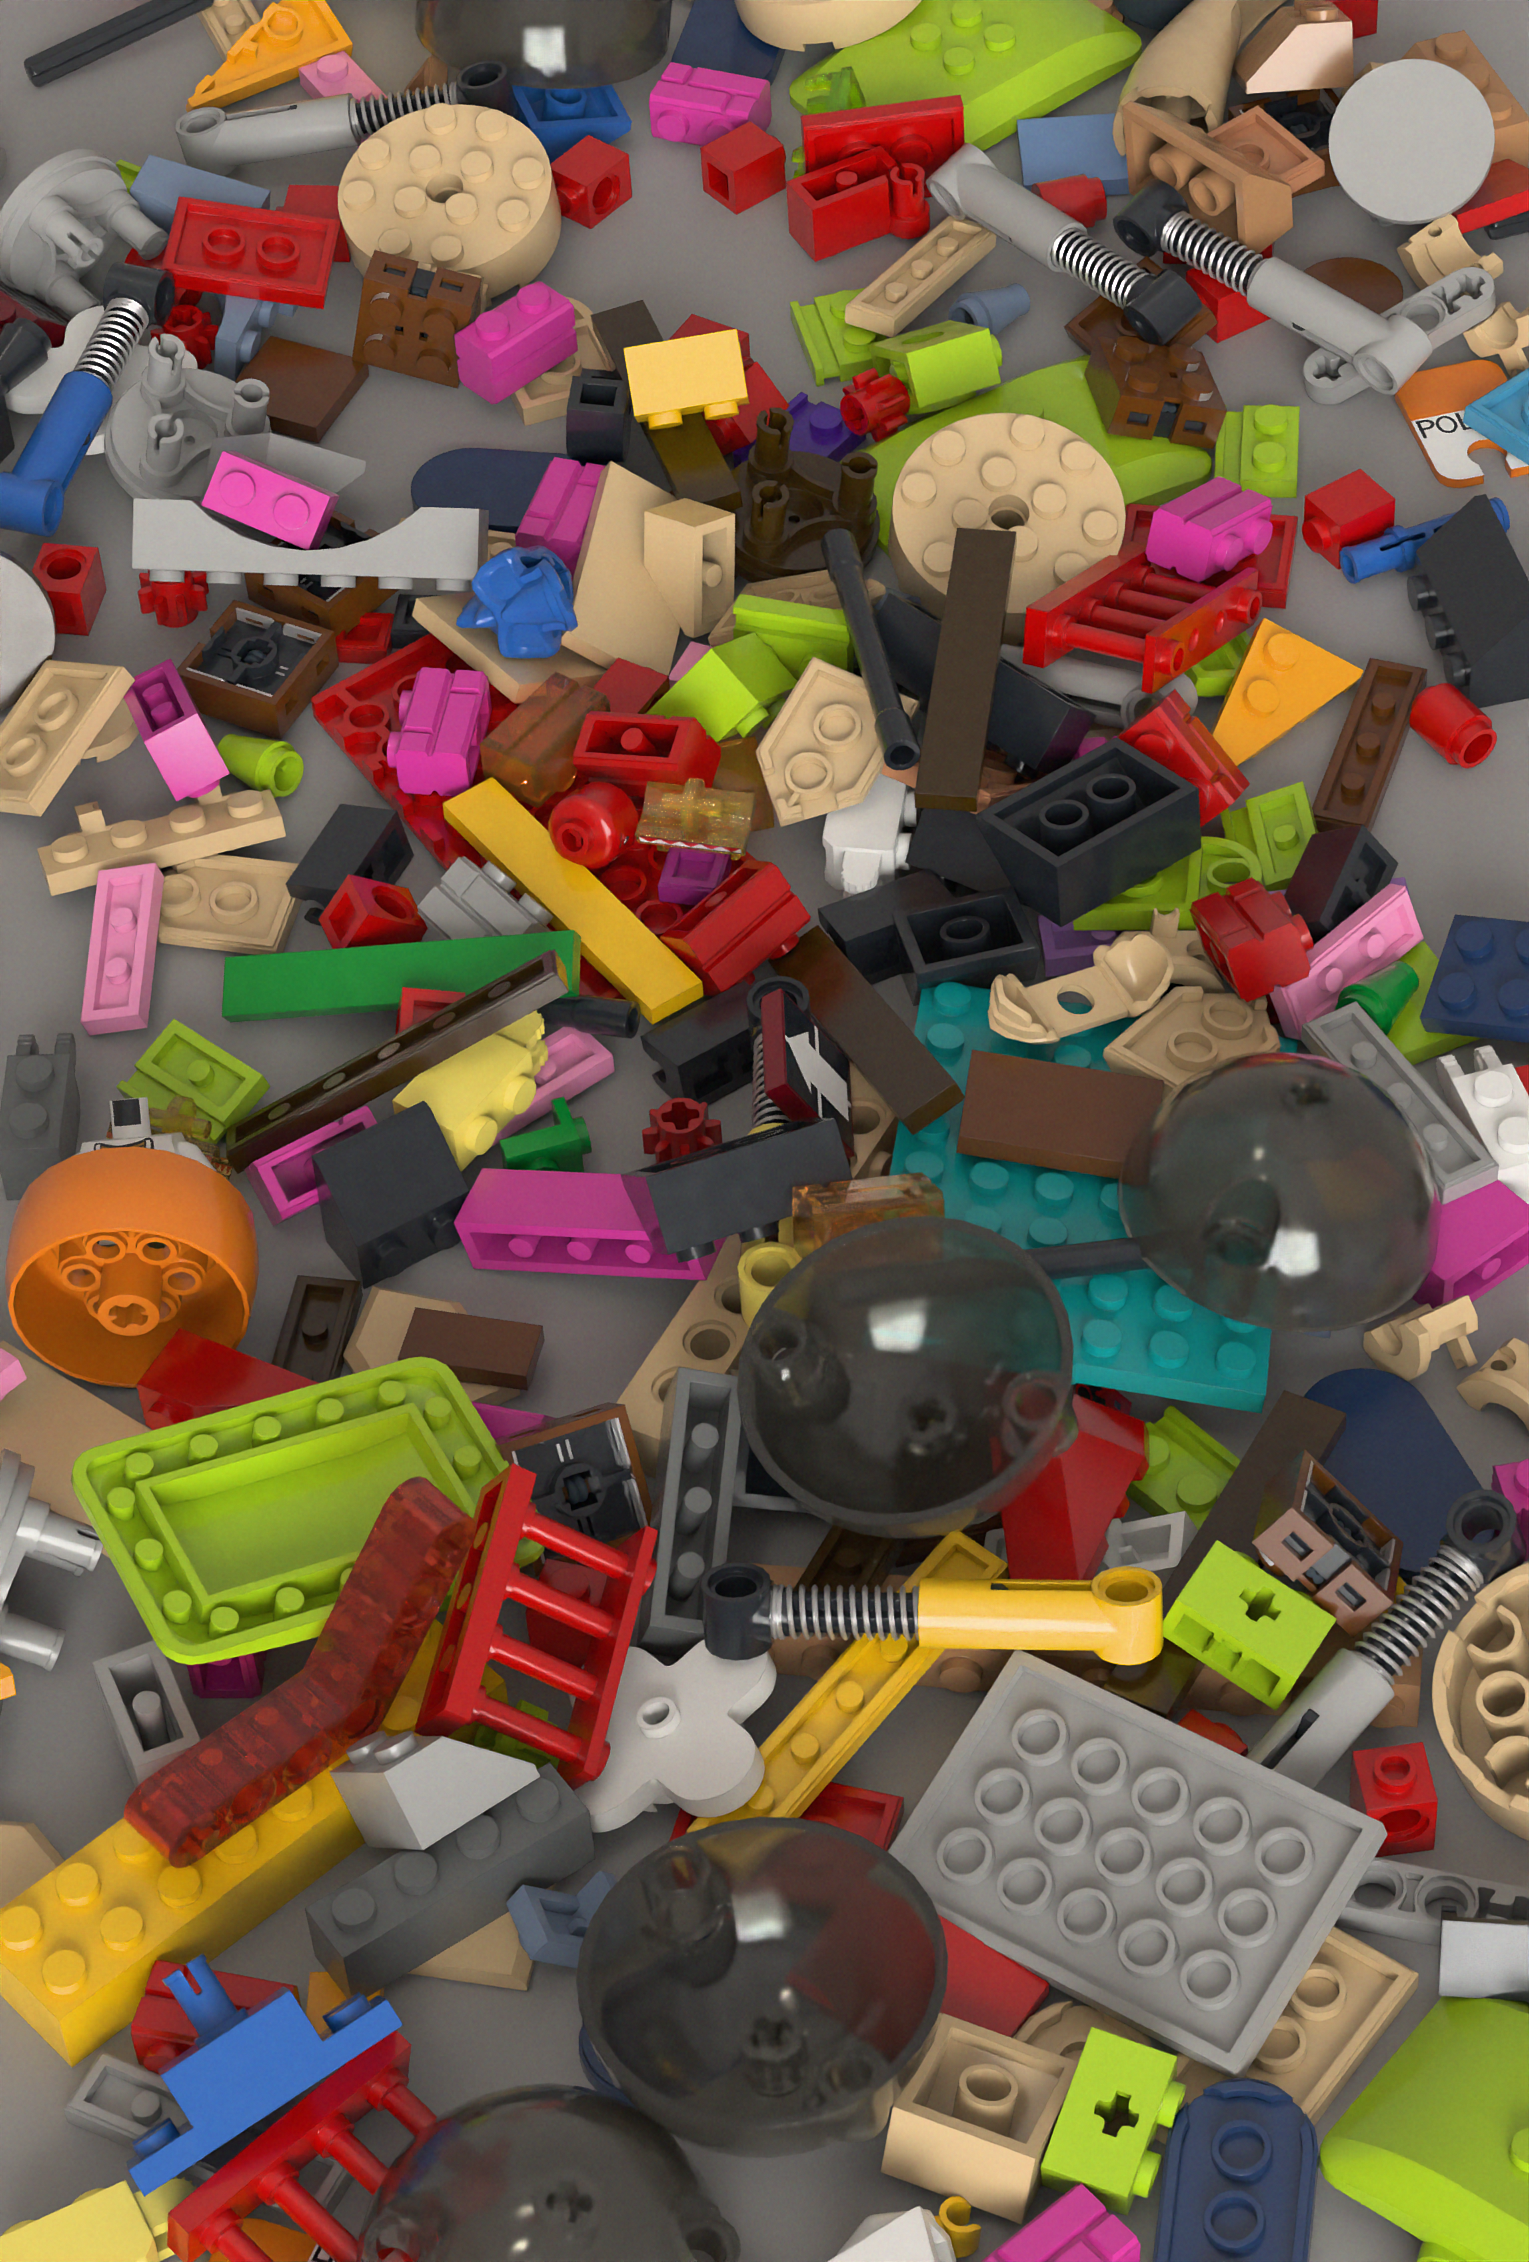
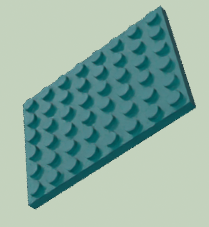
(1126, 1325)

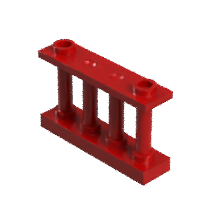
(1140, 616)
(474, 1636)
(272, 2162)

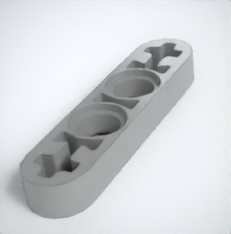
(1432, 300)
(1415, 1888)

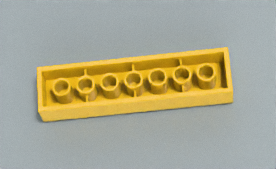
(95, 1924)

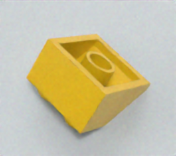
(687, 378)

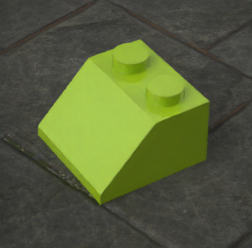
(731, 689)

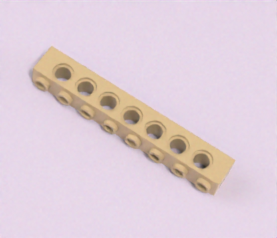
(710, 1323)

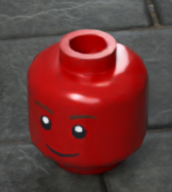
(594, 825)

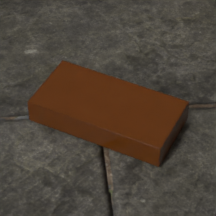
(476, 1346)

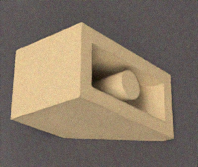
(691, 561)

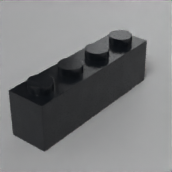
(1028, 716)

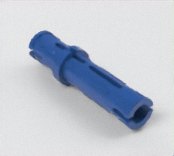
(1399, 546)

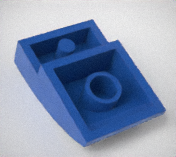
(568, 115)

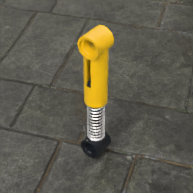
(1112, 1614)

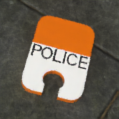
(1435, 409)

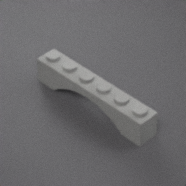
(428, 544)

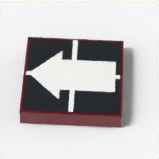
(804, 1068)

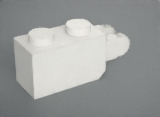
(870, 839)
(1494, 1110)

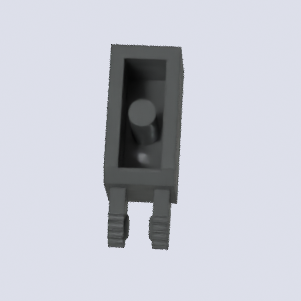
(37, 1112)

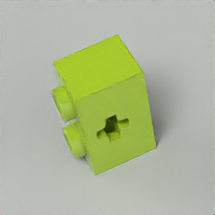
(1247, 1624)
(1110, 2078)

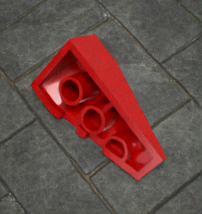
(1063, 1517)

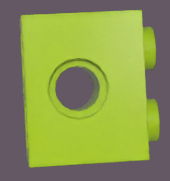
(940, 363)

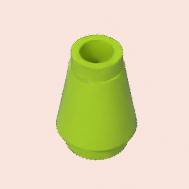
(263, 763)

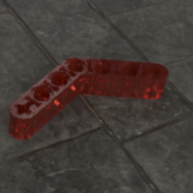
(331, 1701)

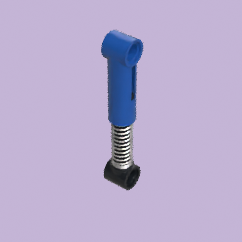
(36, 486)

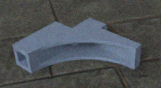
(243, 320)

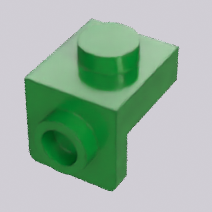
(549, 1148)

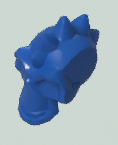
(523, 600)

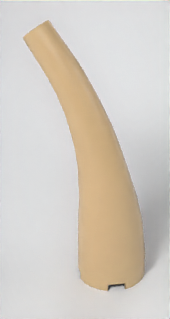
(1192, 62)

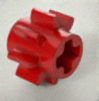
(193, 330)
(875, 404)
(174, 602)
(680, 1129)

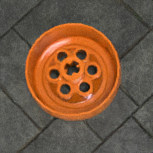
(117, 1306)

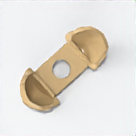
(1122, 984)

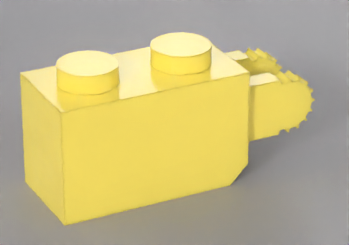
(481, 1087)
(100, 2227)

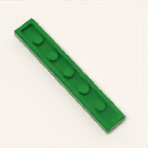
(374, 975)

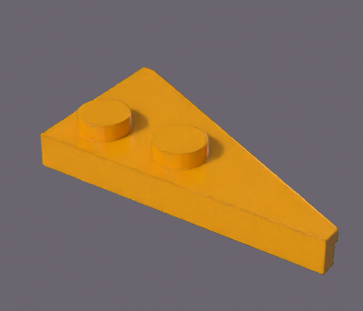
(272, 51)
(1276, 688)

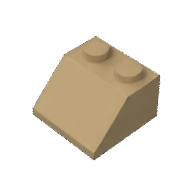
(978, 2118)

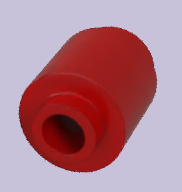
(1076, 196)
(1452, 725)

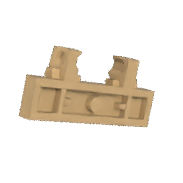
(188, 833)

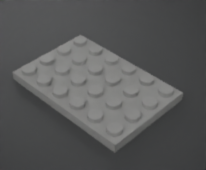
(1134, 1861)

